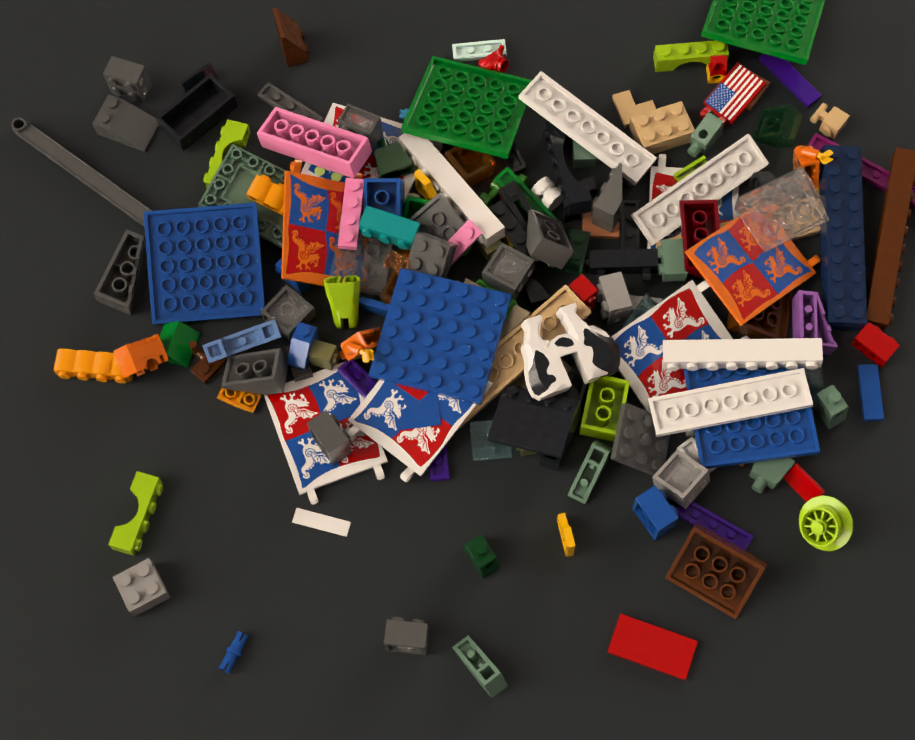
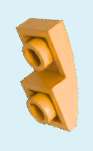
(243, 400)

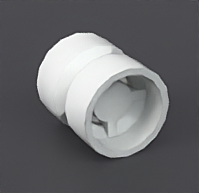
(545, 191)

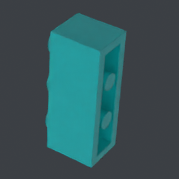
(388, 227)

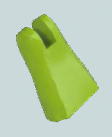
(343, 299)

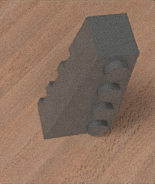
(121, 276)

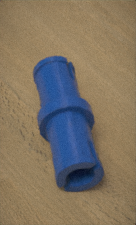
(233, 652)

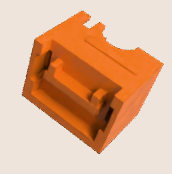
(141, 355)

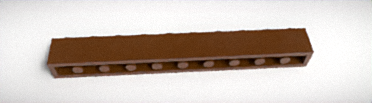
(890, 238)

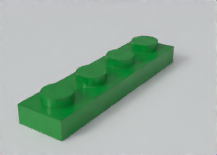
(508, 176)

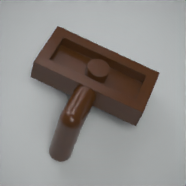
(203, 369)

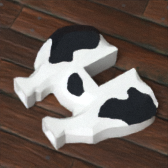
(590, 346)

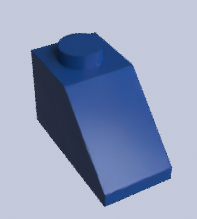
(301, 345)

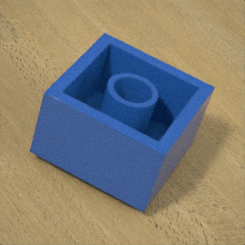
(384, 194)
(655, 512)

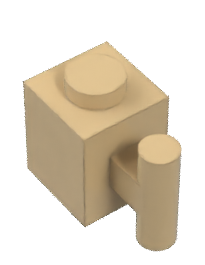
(832, 122)

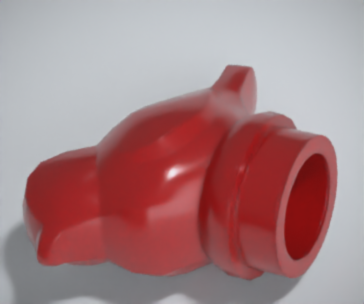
(495, 61)

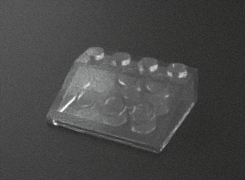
(781, 209)
(364, 262)

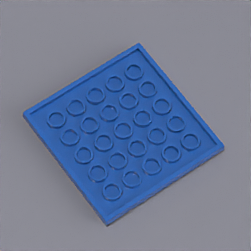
(204, 263)
(440, 336)
(753, 439)

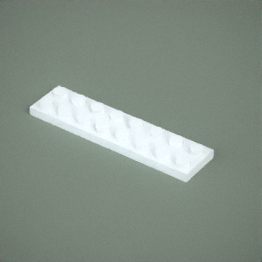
(587, 127)
(706, 183)
(730, 402)

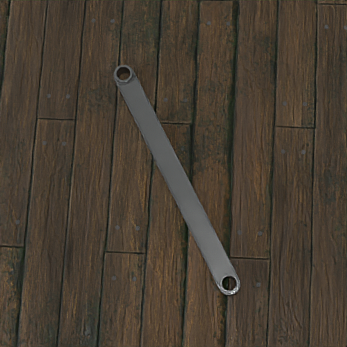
(80, 169)

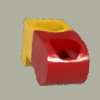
(716, 67)

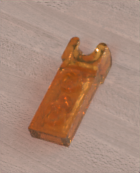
(397, 259)

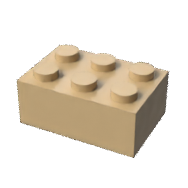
(662, 128)

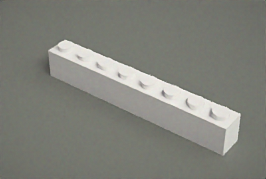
(451, 184)
(742, 354)

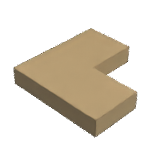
(626, 106)

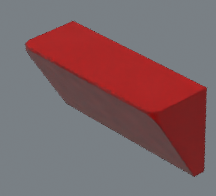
(803, 483)

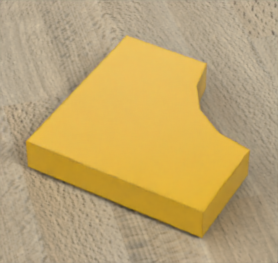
(424, 185)
(566, 535)

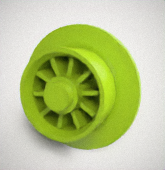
(825, 523)

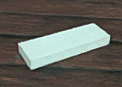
(476, 50)

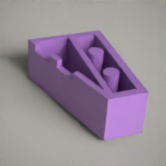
(809, 320)

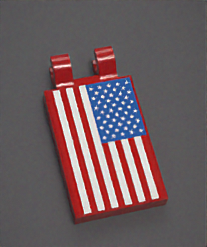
(733, 94)

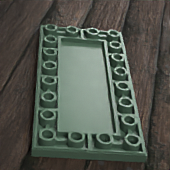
(233, 182)

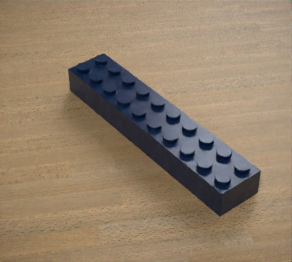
(843, 239)

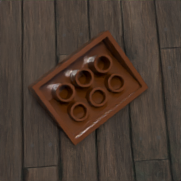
(768, 324)
(716, 570)

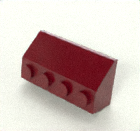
(698, 221)

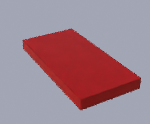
(652, 647)

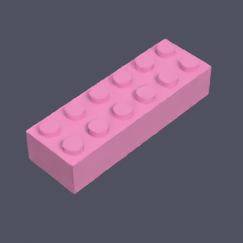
(314, 142)

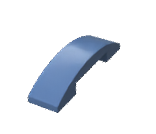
(241, 340)

